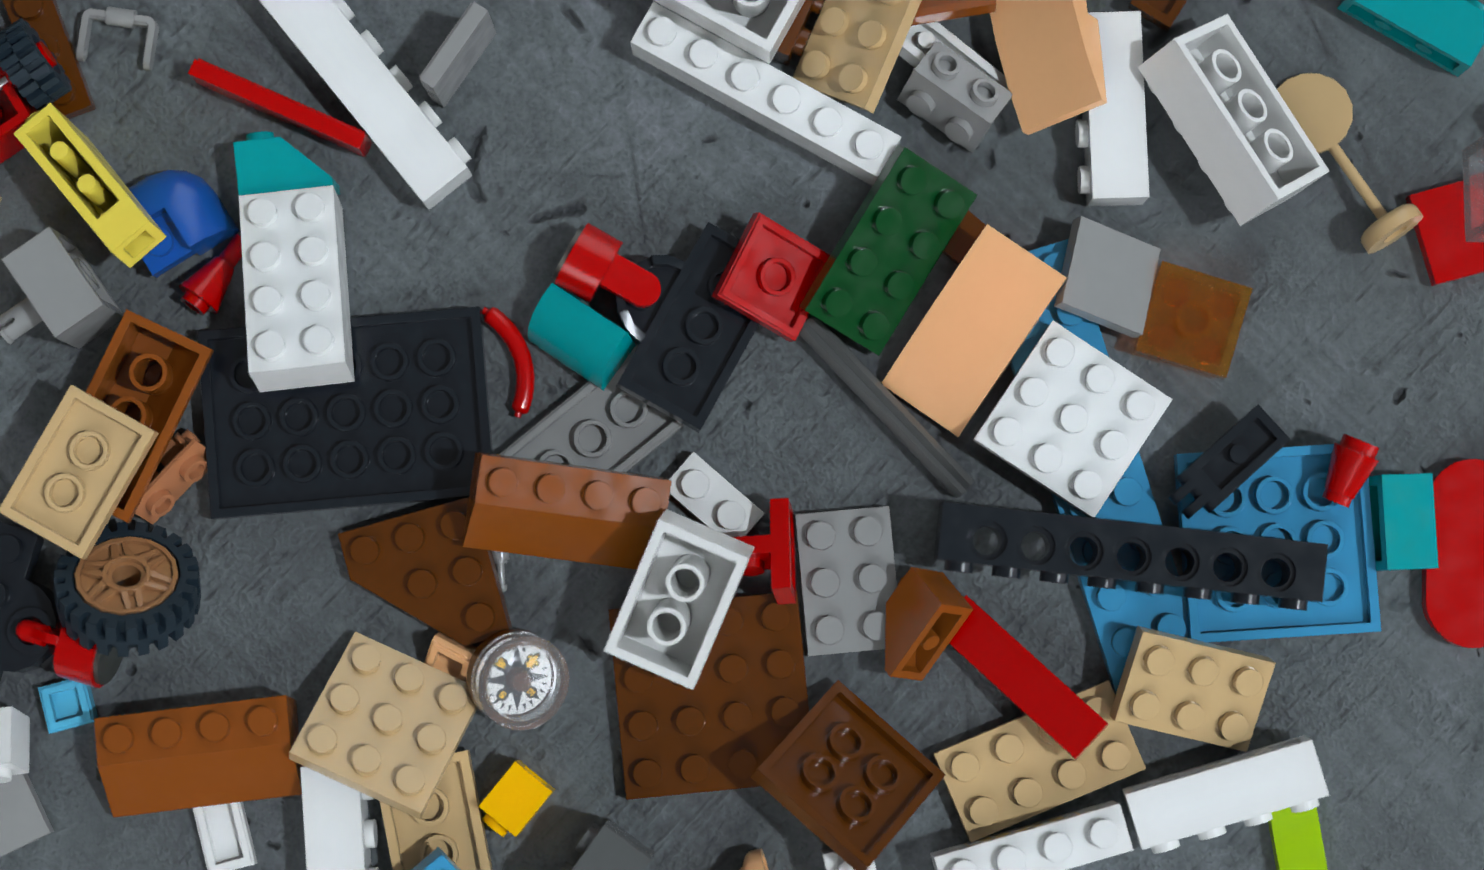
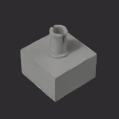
(58, 291)

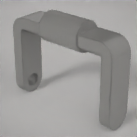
(121, 18)

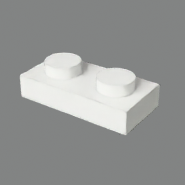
(713, 498)

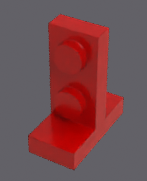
(776, 552)

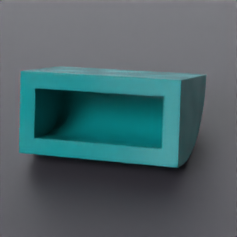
(579, 336)
(1403, 521)

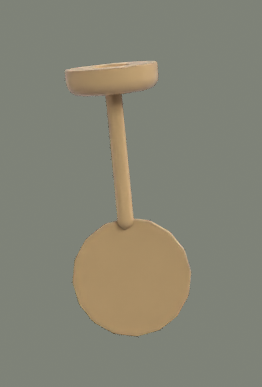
(1325, 117)

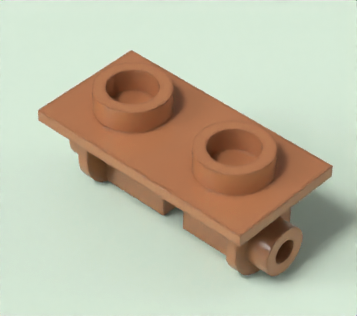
(184, 464)

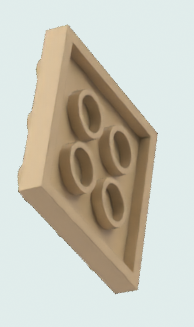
(385, 725)

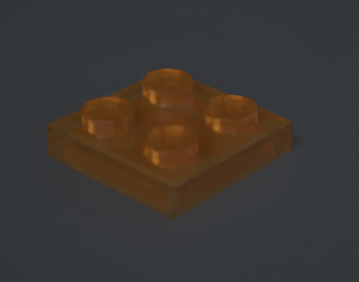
(1193, 320)

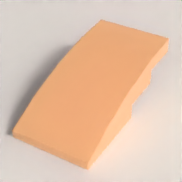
(1049, 59)
(973, 330)

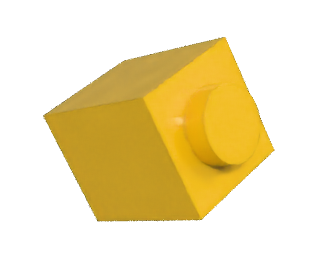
(515, 799)

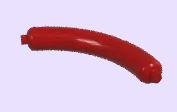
(521, 357)

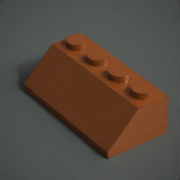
(151, 379)
(562, 510)
(198, 755)

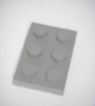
(845, 578)

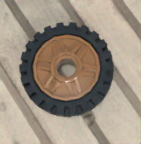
(128, 590)

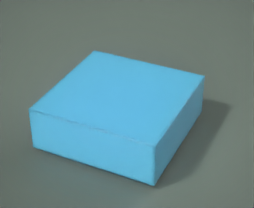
(67, 705)

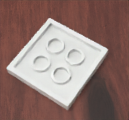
(1072, 419)

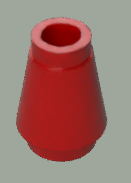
(1349, 469)

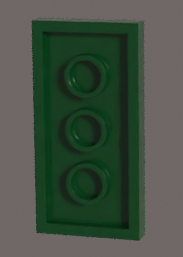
(888, 250)

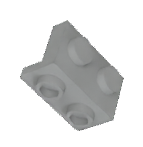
(954, 96)

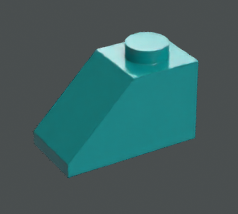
(274, 165)

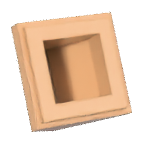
(449, 656)

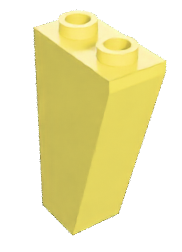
(90, 184)

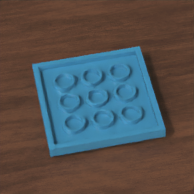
(1288, 504)

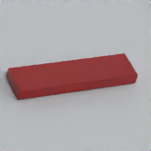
(280, 107)
(1027, 682)

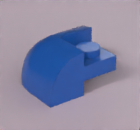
(186, 213)

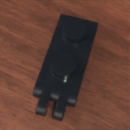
(1229, 461)

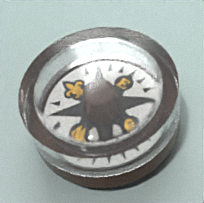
(517, 679)

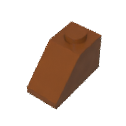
(921, 622)

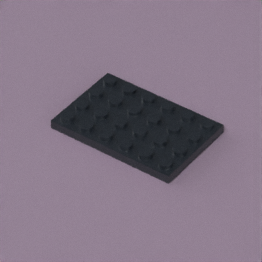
(384, 440)

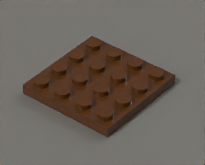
(731, 719)

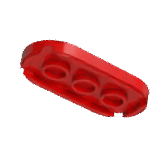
(1456, 589)

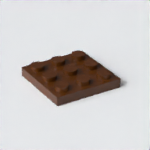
(848, 776)

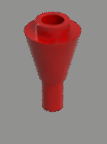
(208, 285)

